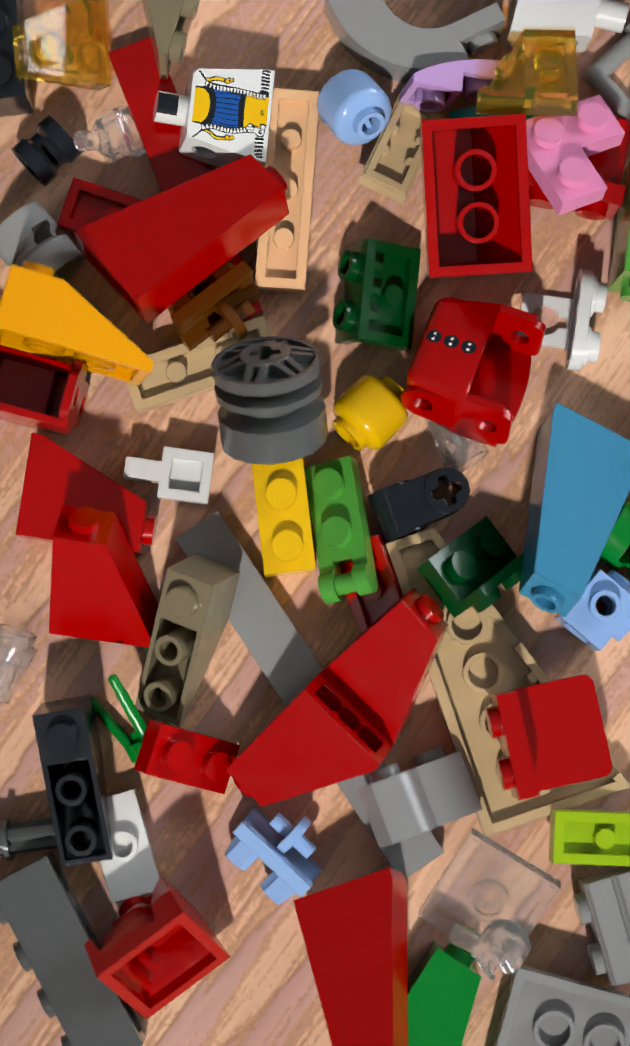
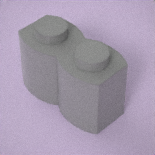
(418, 798)

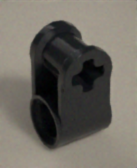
(411, 506)

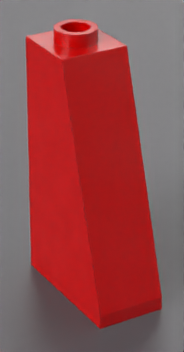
(183, 234)
(360, 957)

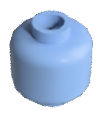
(354, 107)

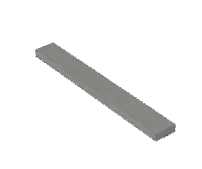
(287, 661)

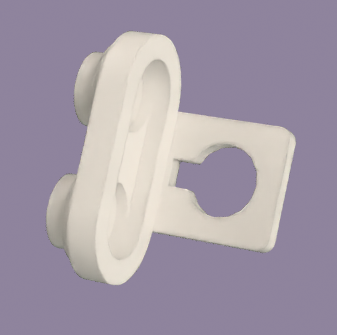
(577, 338)

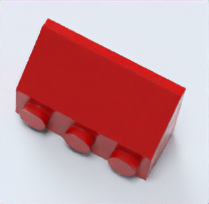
(476, 195)

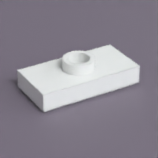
(133, 862)

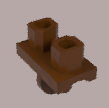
(216, 308)

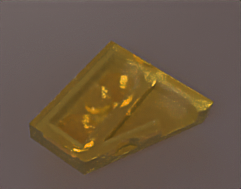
(65, 46)
(535, 77)

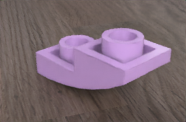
(440, 85)

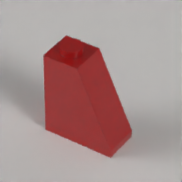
(59, 479)
(98, 581)
(389, 662)
(309, 747)

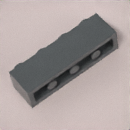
(51, 942)

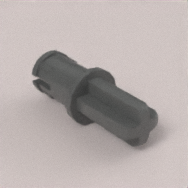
(26, 837)

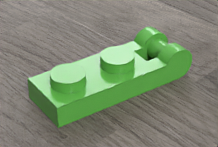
(340, 529)

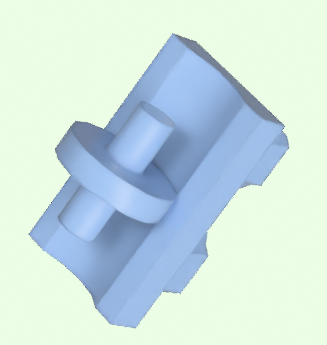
(280, 848)

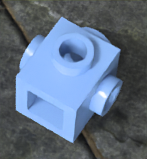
(589, 625)

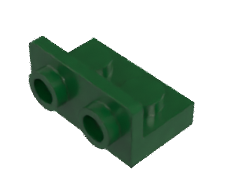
(377, 294)
(472, 569)

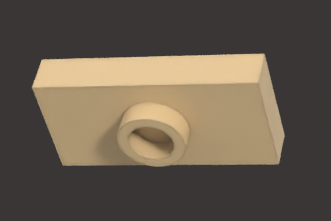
(396, 153)

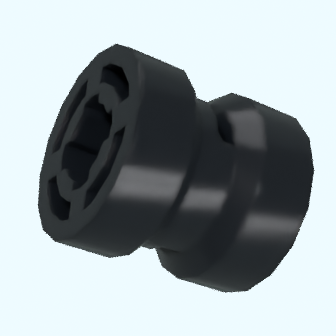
(54, 142)

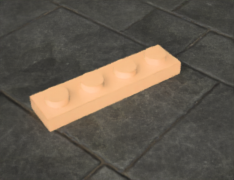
(291, 151)

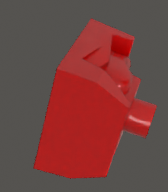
(156, 950)

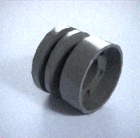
(270, 400)

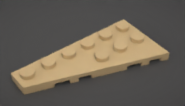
(478, 660)

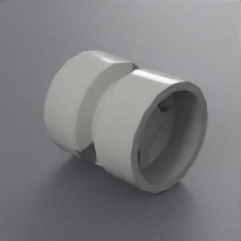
(32, 238)

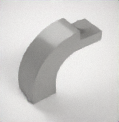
(400, 49)

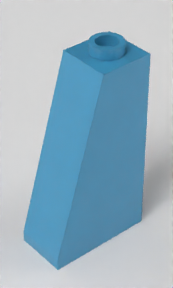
(573, 506)

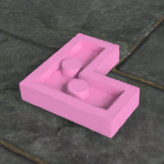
(560, 152)

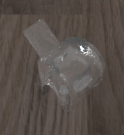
(112, 136)
(499, 945)

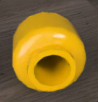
(369, 412)

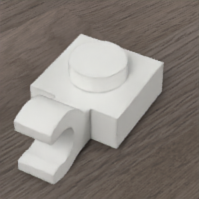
(181, 474)

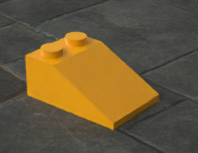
(57, 323)

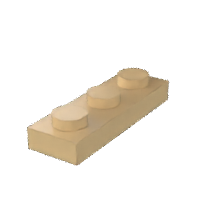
(183, 372)

